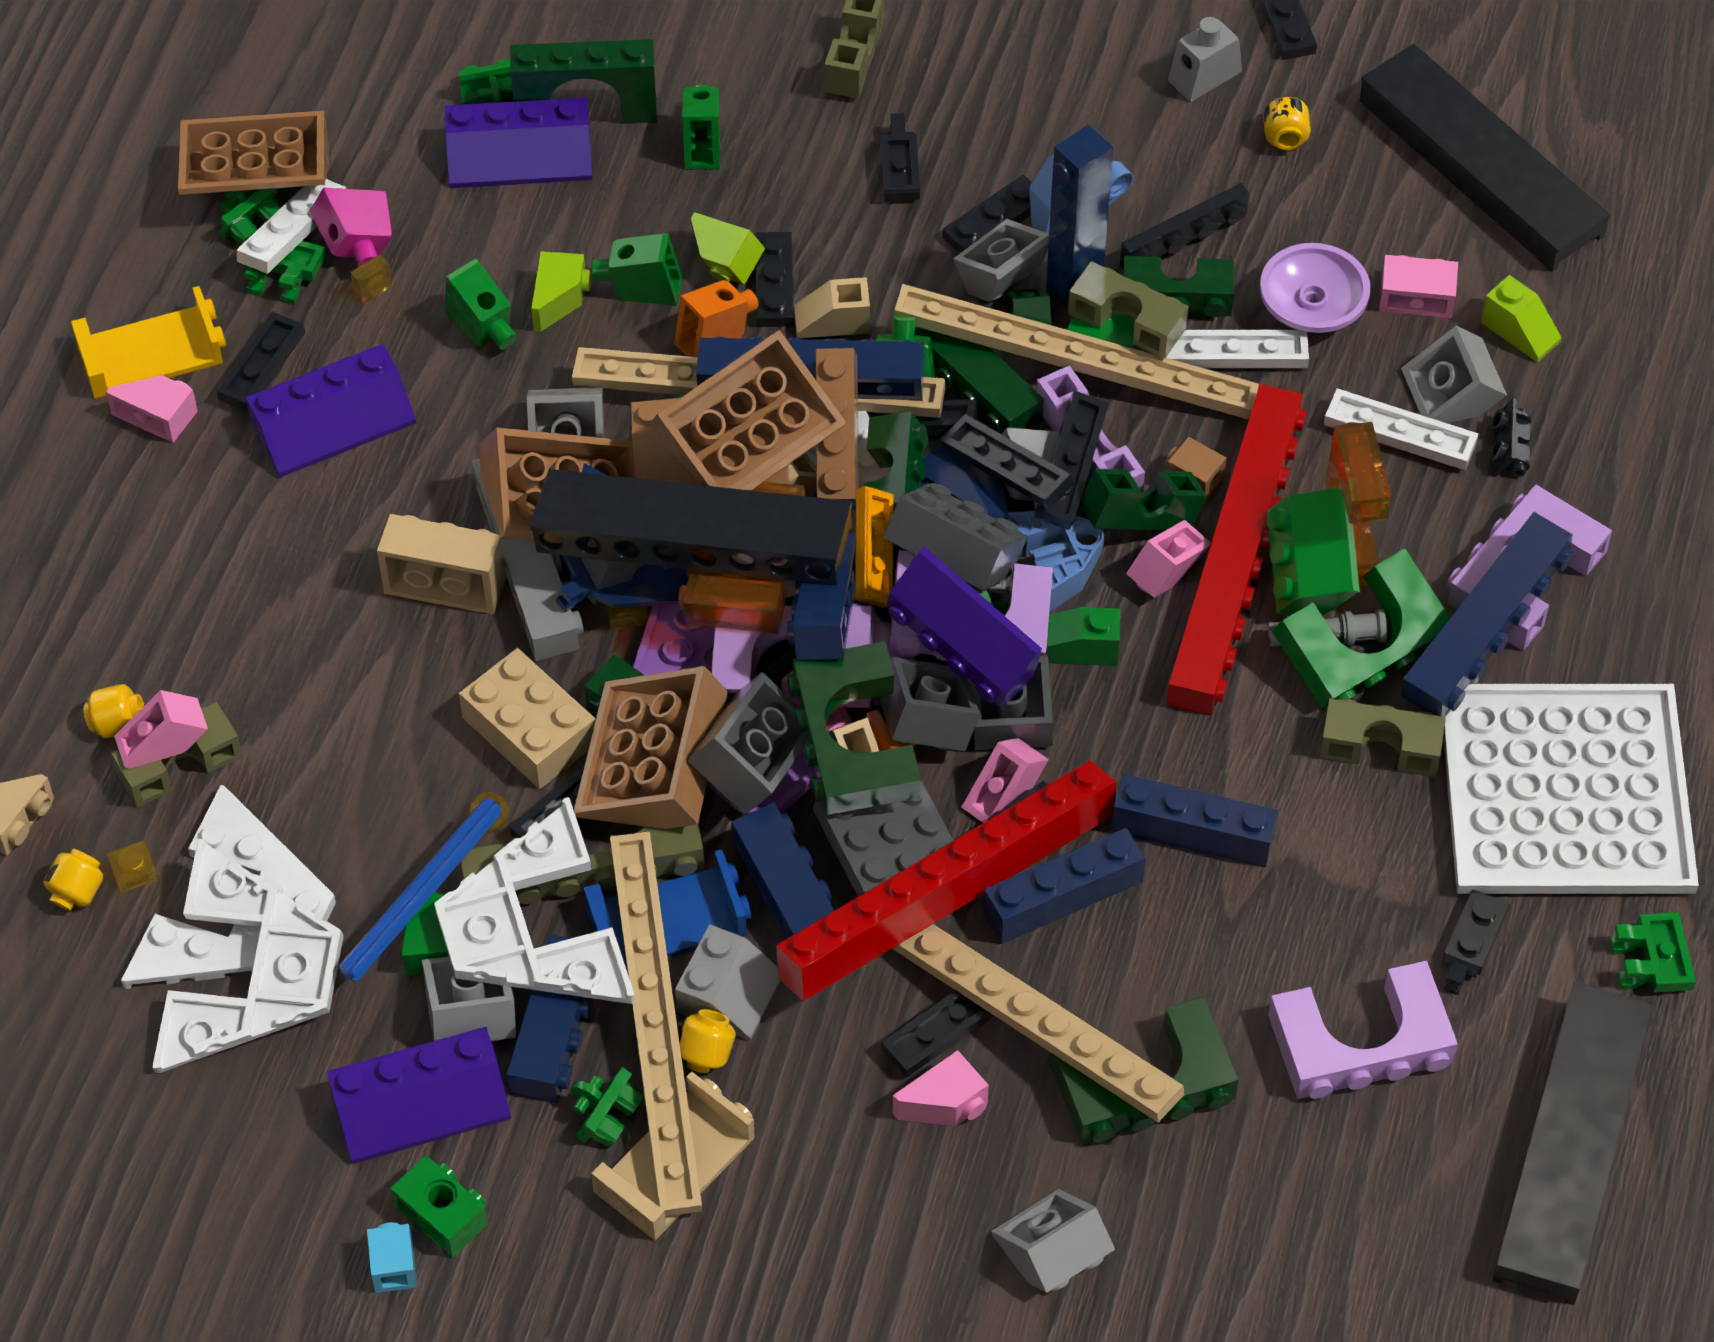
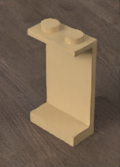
(719, 1136)

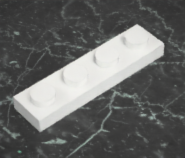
(282, 231)
(1242, 348)
(1404, 429)

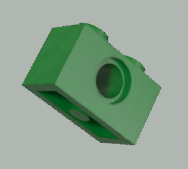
(446, 1226)

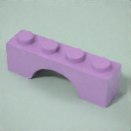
(1056, 391)

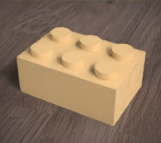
(442, 563)
(527, 718)

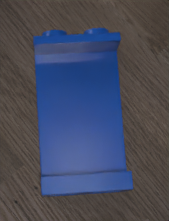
(686, 907)

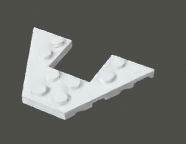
(488, 930)
(182, 951)
(290, 971)

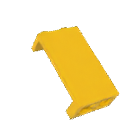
(151, 347)

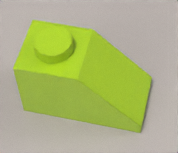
(726, 248)
(558, 287)
(1520, 318)

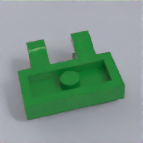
(298, 265)
(1665, 953)

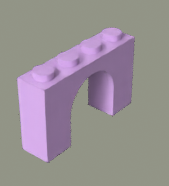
(1589, 545)
(1026, 608)
(739, 651)
(1323, 1064)

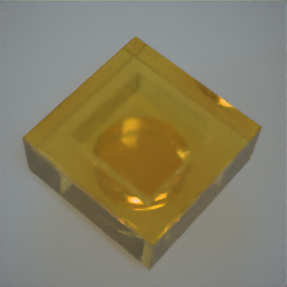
(371, 278)
(627, 616)
(132, 866)

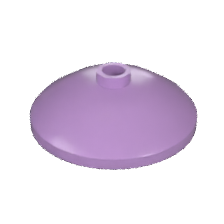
(1315, 287)

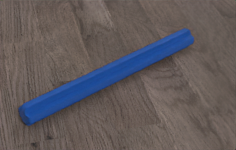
(420, 889)

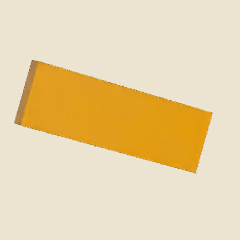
(873, 551)

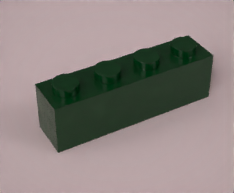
(980, 374)

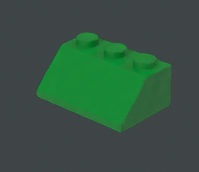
(1312, 552)

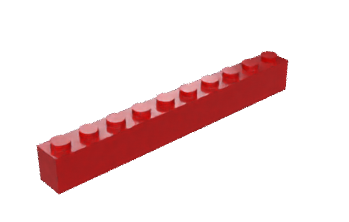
(1235, 551)
(945, 880)

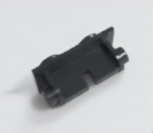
(1509, 428)

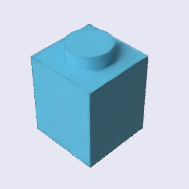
(391, 1257)

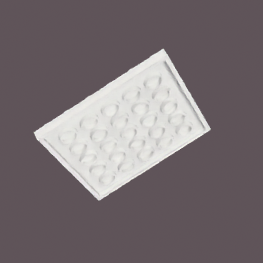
(1569, 790)

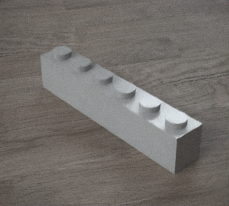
(535, 588)

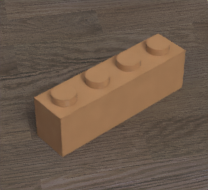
(839, 452)

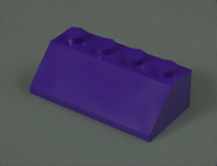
(518, 142)
(330, 410)
(963, 628)
(419, 1095)

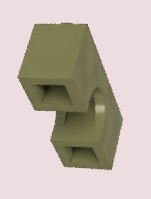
(853, 51)
(1105, 293)
(1412, 734)
(213, 750)

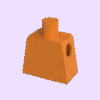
(712, 313)

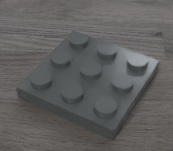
(883, 838)

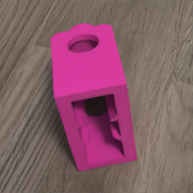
(353, 222)

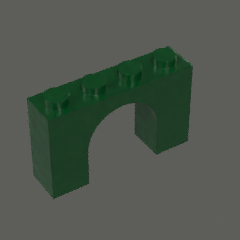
(621, 64)
(846, 777)
(1203, 1072)

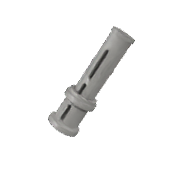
(1350, 628)

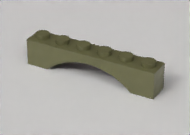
(674, 852)

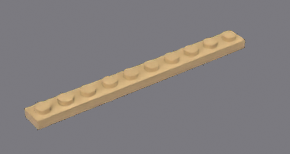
(1079, 351)
(678, 376)
(1043, 1021)
(656, 1025)

